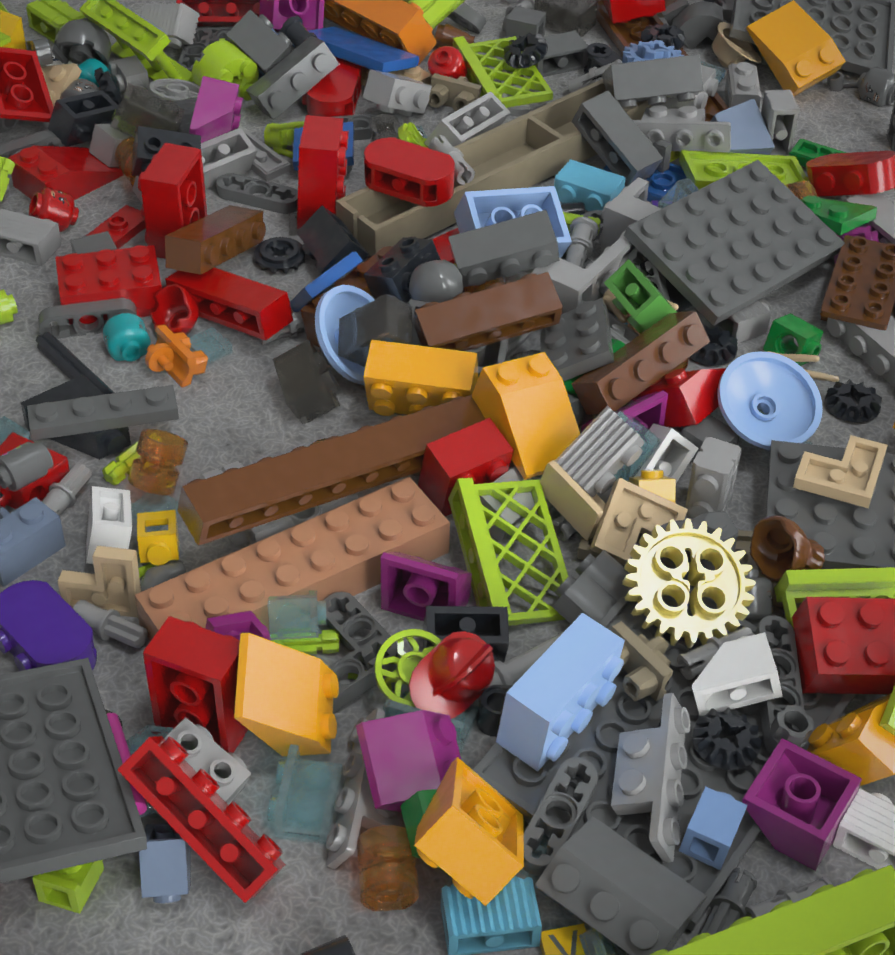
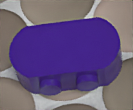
(42, 627)

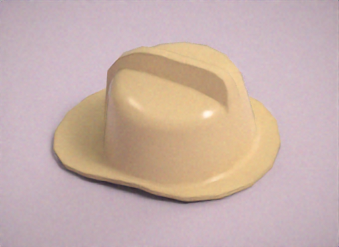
(732, 50)

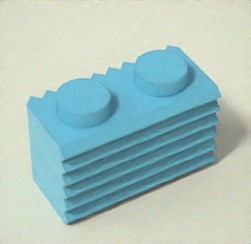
(587, 185)
(503, 924)

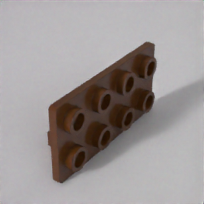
(862, 284)

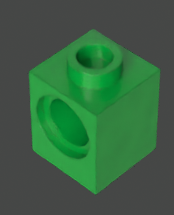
(782, 335)

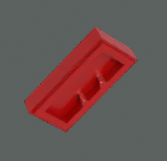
(122, 225)

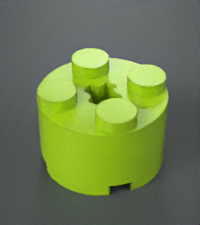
(226, 63)

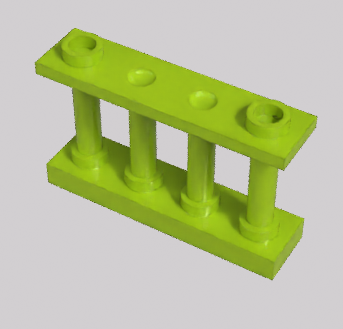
(136, 38)

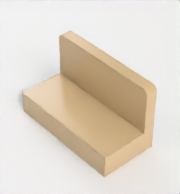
(571, 500)

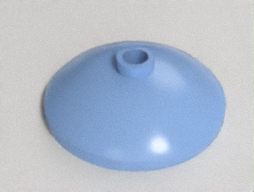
(331, 307)
(779, 390)

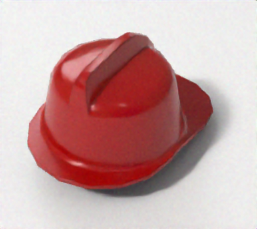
(452, 674)

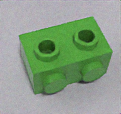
(637, 297)

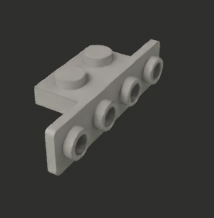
(685, 129)
(650, 775)
(356, 804)

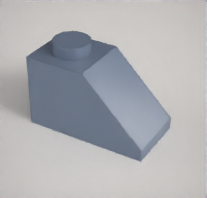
(165, 864)

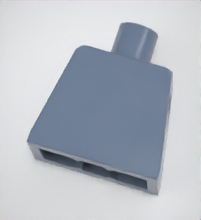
(748, 129)

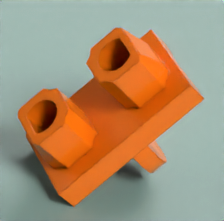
(174, 356)

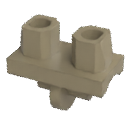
(452, 91)
(644, 663)

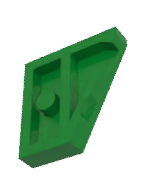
(840, 215)

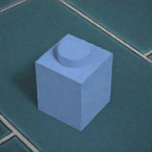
(712, 827)

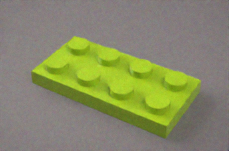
(708, 167)

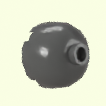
(81, 41)

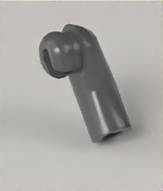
(162, 573)

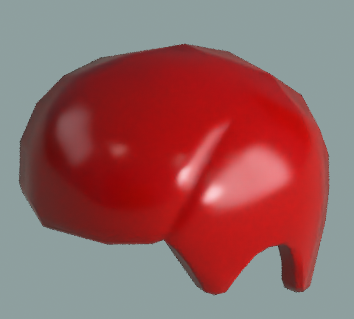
(175, 309)

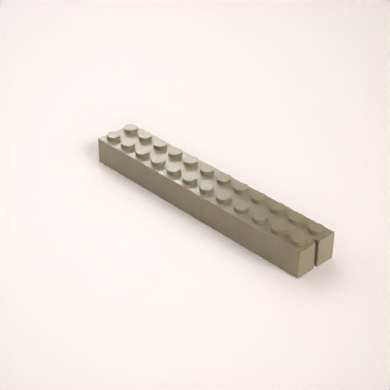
(502, 158)

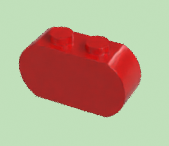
(336, 92)
(409, 171)
(852, 173)

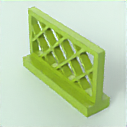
(484, 76)
(480, 549)
(846, 583)

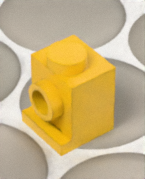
(157, 546)

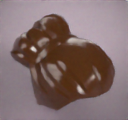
(782, 546)

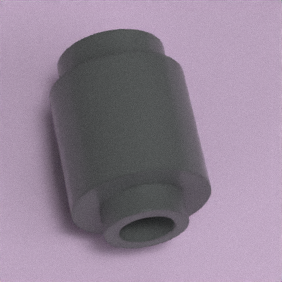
(24, 465)

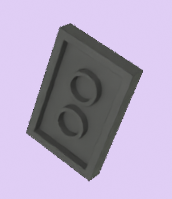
(579, 340)

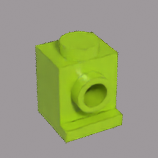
(69, 886)

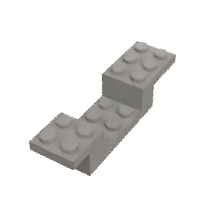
(580, 285)

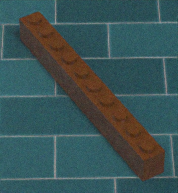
(319, 472)

